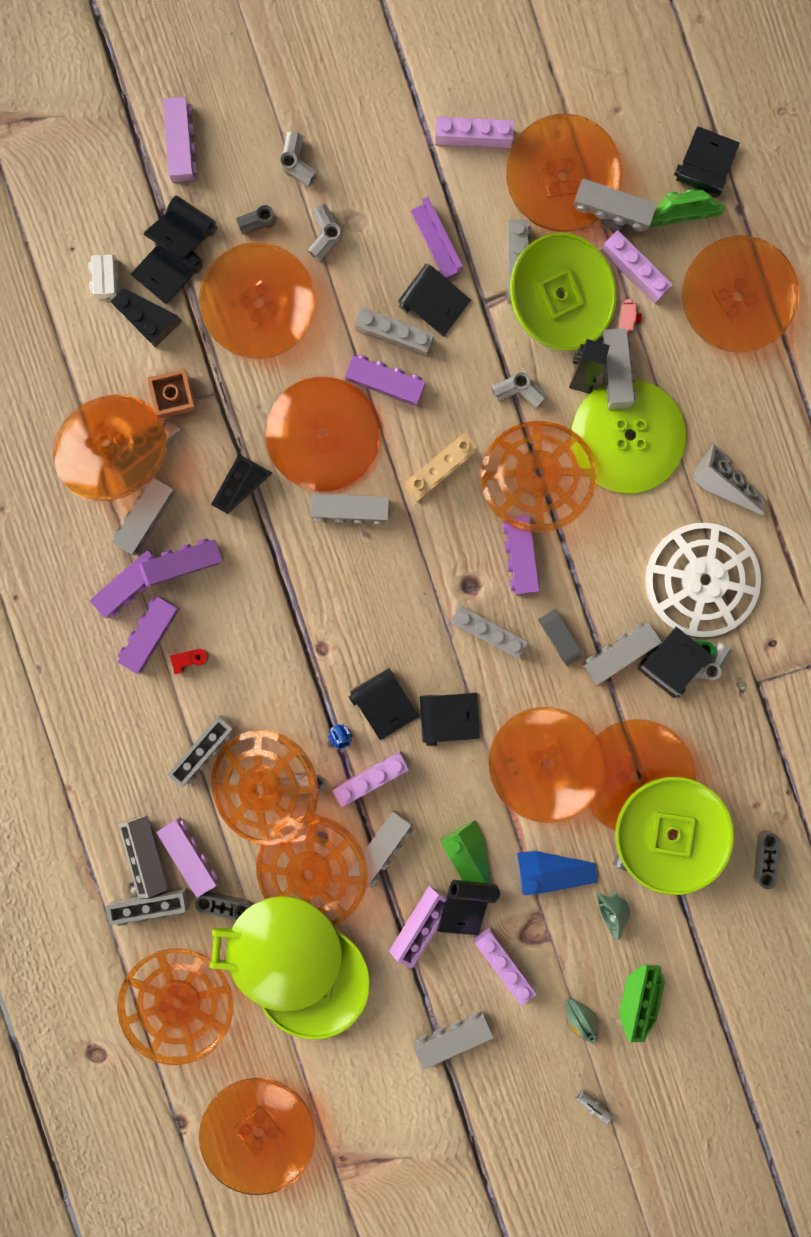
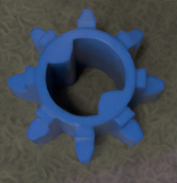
(340, 736)

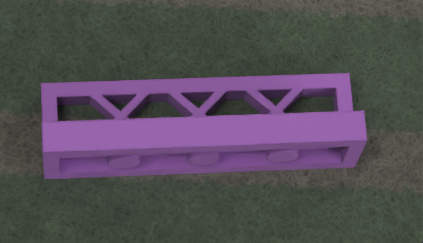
(436, 239)

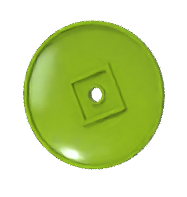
(587, 287)
(631, 464)
(694, 855)
(338, 1007)

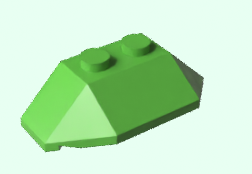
(686, 207)
(641, 1002)

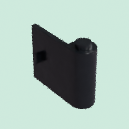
(707, 161)
(181, 228)
(167, 271)
(432, 298)
(673, 664)
(383, 701)
(449, 718)
(466, 906)

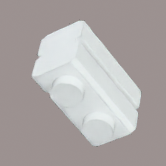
(104, 276)

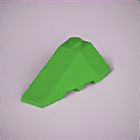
(468, 853)

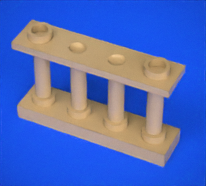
(440, 467)

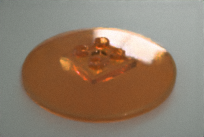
(553, 146)
(253, 273)
(762, 278)
(326, 461)
(113, 469)
(642, 748)
(519, 770)
(252, 1162)

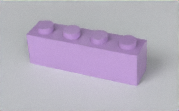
(474, 132)
(179, 139)
(636, 267)
(370, 779)
(188, 857)
(419, 928)
(505, 966)

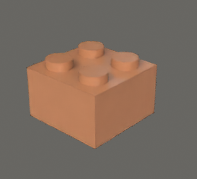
(172, 394)

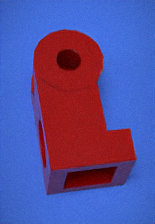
(195, 657)

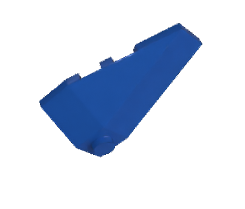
(549, 872)

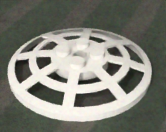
(691, 577)

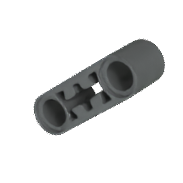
(560, 637)
(772, 864)
(218, 910)

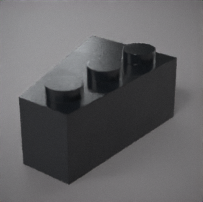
(148, 318)
(588, 364)
(239, 483)

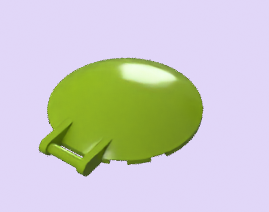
(280, 953)

